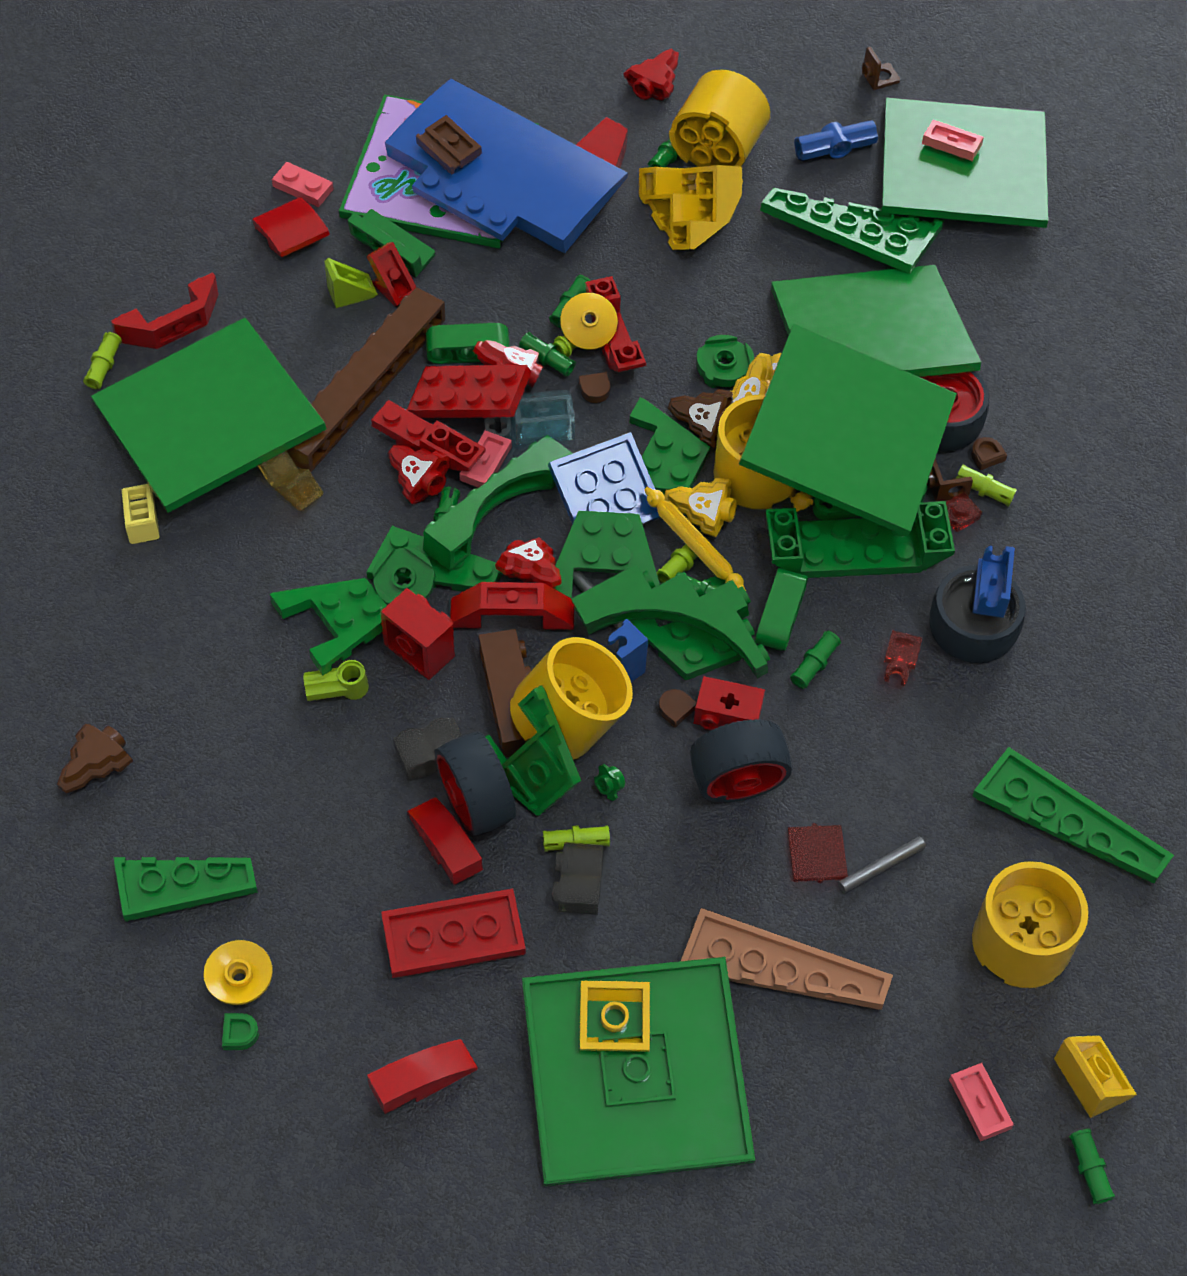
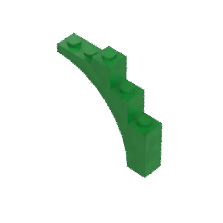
(677, 600)

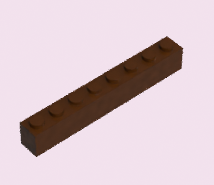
(369, 373)

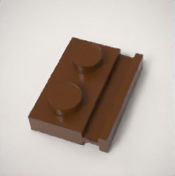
(448, 144)

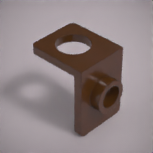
(871, 70)
(941, 488)

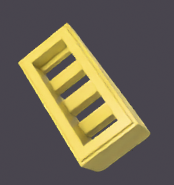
(140, 515)

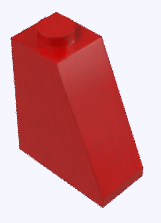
(607, 141)

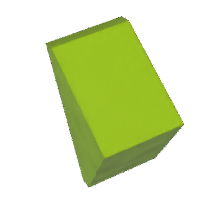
(347, 284)

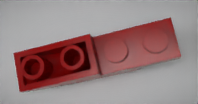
(419, 434)

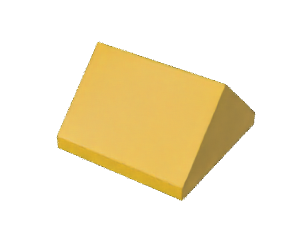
(615, 991)
(1093, 1074)

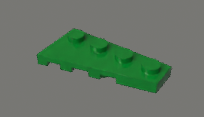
(460, 578)
(164, 886)

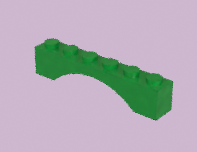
(451, 535)

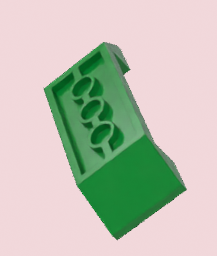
(858, 545)

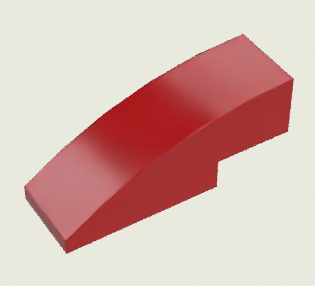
(446, 840)
(420, 1074)

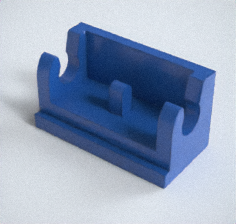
(993, 582)
(631, 649)

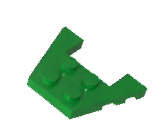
(673, 453)
(604, 544)
(346, 608)
(687, 647)
(543, 766)

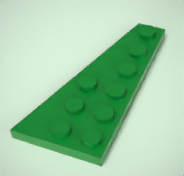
(857, 227)

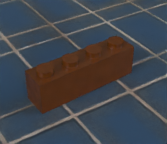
(503, 671)

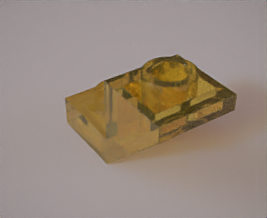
(292, 483)

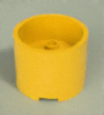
(720, 120)
(747, 486)
(584, 688)
(1030, 924)

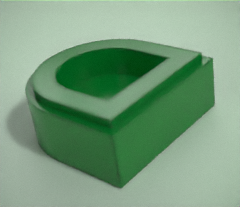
(239, 1031)

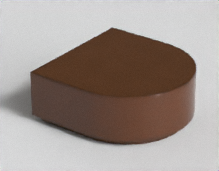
(595, 387)
(987, 452)
(676, 706)

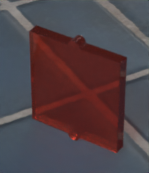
(817, 853)

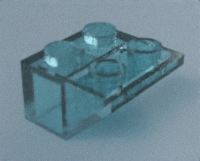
(544, 415)

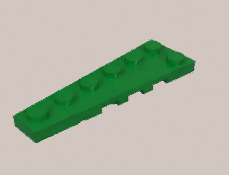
(1054, 807)

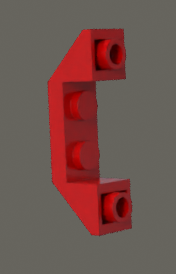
(174, 325)
(619, 351)
(512, 599)

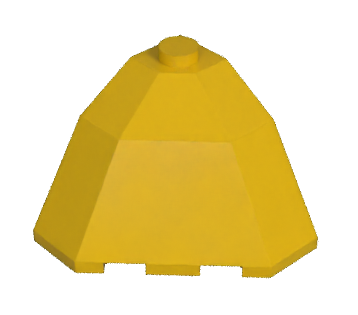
(691, 201)

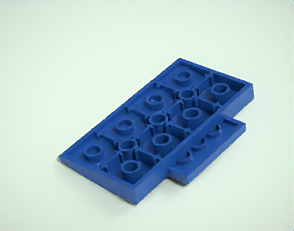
(520, 177)

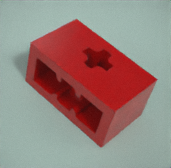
(726, 702)

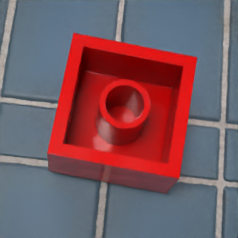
(418, 633)

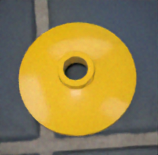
(585, 334)
(237, 958)

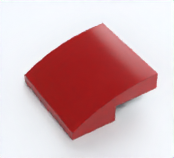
(291, 227)

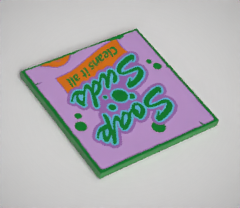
(387, 185)

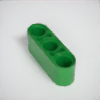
(456, 342)
(781, 609)

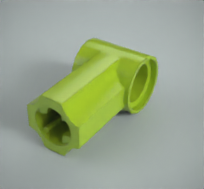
(335, 682)

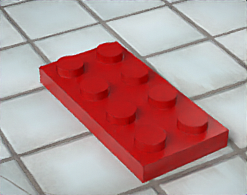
(469, 391)
(453, 933)

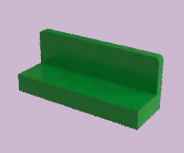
(377, 231)

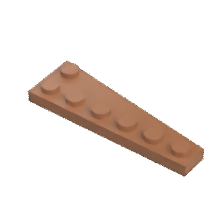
(784, 964)

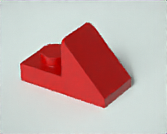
(392, 275)

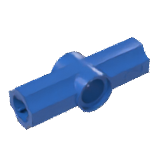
(835, 140)

